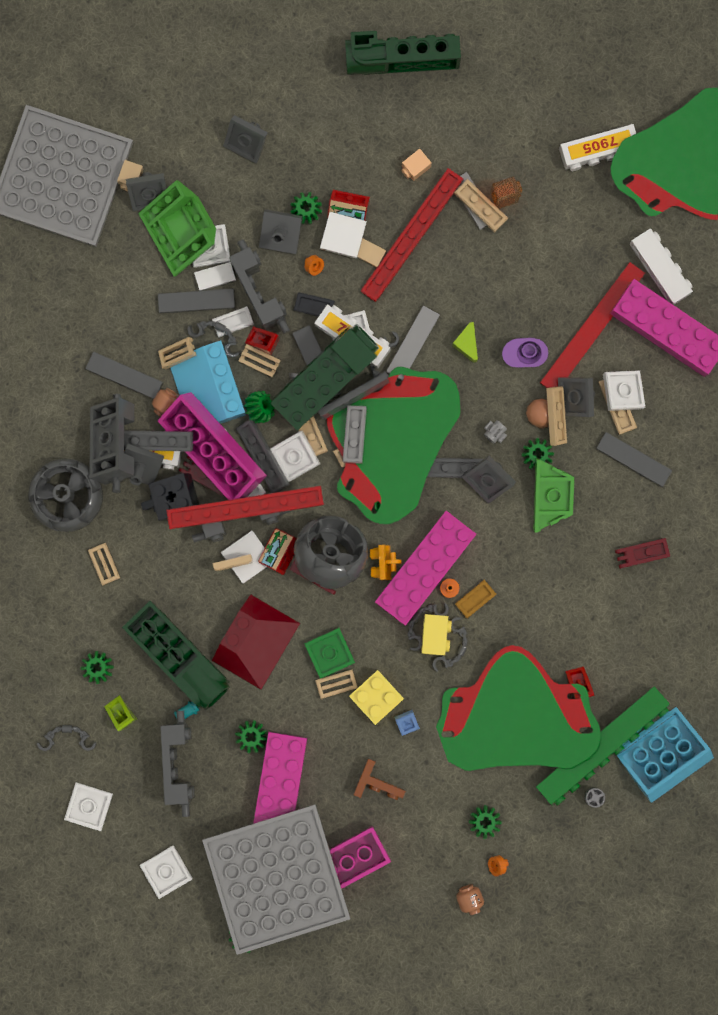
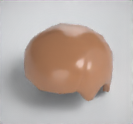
(538, 413)

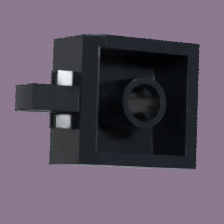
(164, 490)

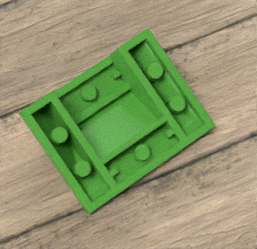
(179, 226)

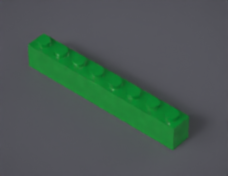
(612, 741)

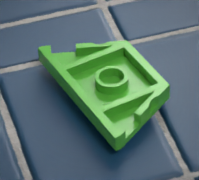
(552, 495)

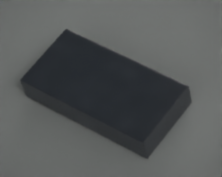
(311, 304)

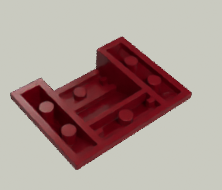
(255, 641)

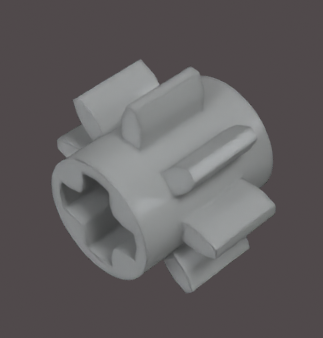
(495, 431)

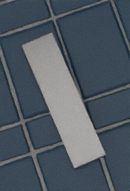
(414, 340)

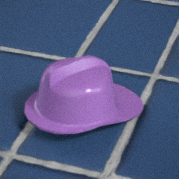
(525, 352)

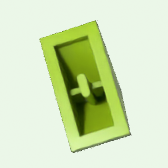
(466, 343)
(120, 713)

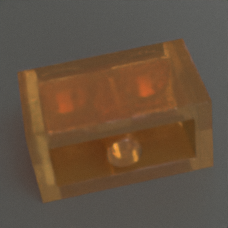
(506, 192)

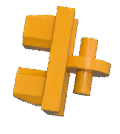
(387, 562)

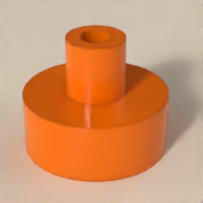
(314, 265)
(449, 593)
(497, 865)

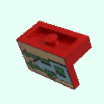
(348, 204)
(278, 551)

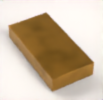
(475, 599)

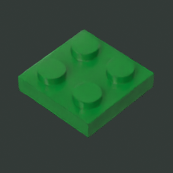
(329, 653)

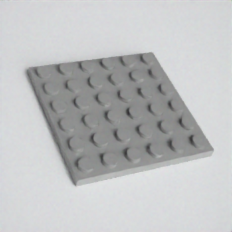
(62, 175)
(276, 879)

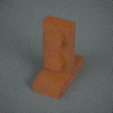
(376, 784)

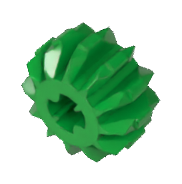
(310, 203)
(259, 407)
(542, 449)
(95, 660)
(252, 743)
(480, 817)

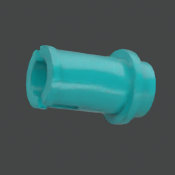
(189, 709)

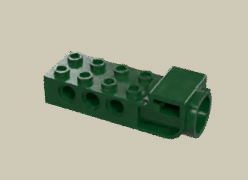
(377, 56)
(325, 376)
(177, 656)

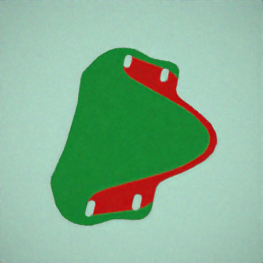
(674, 160)
(400, 442)
(517, 718)

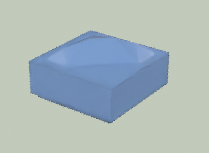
(407, 722)

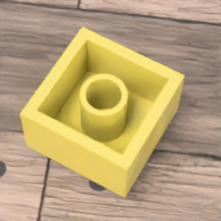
(435, 635)
(376, 697)

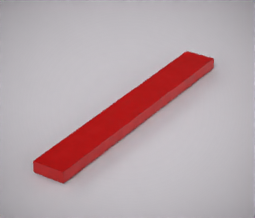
(412, 235)
(591, 328)
(245, 507)

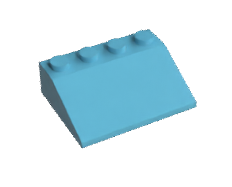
(211, 382)
(665, 755)

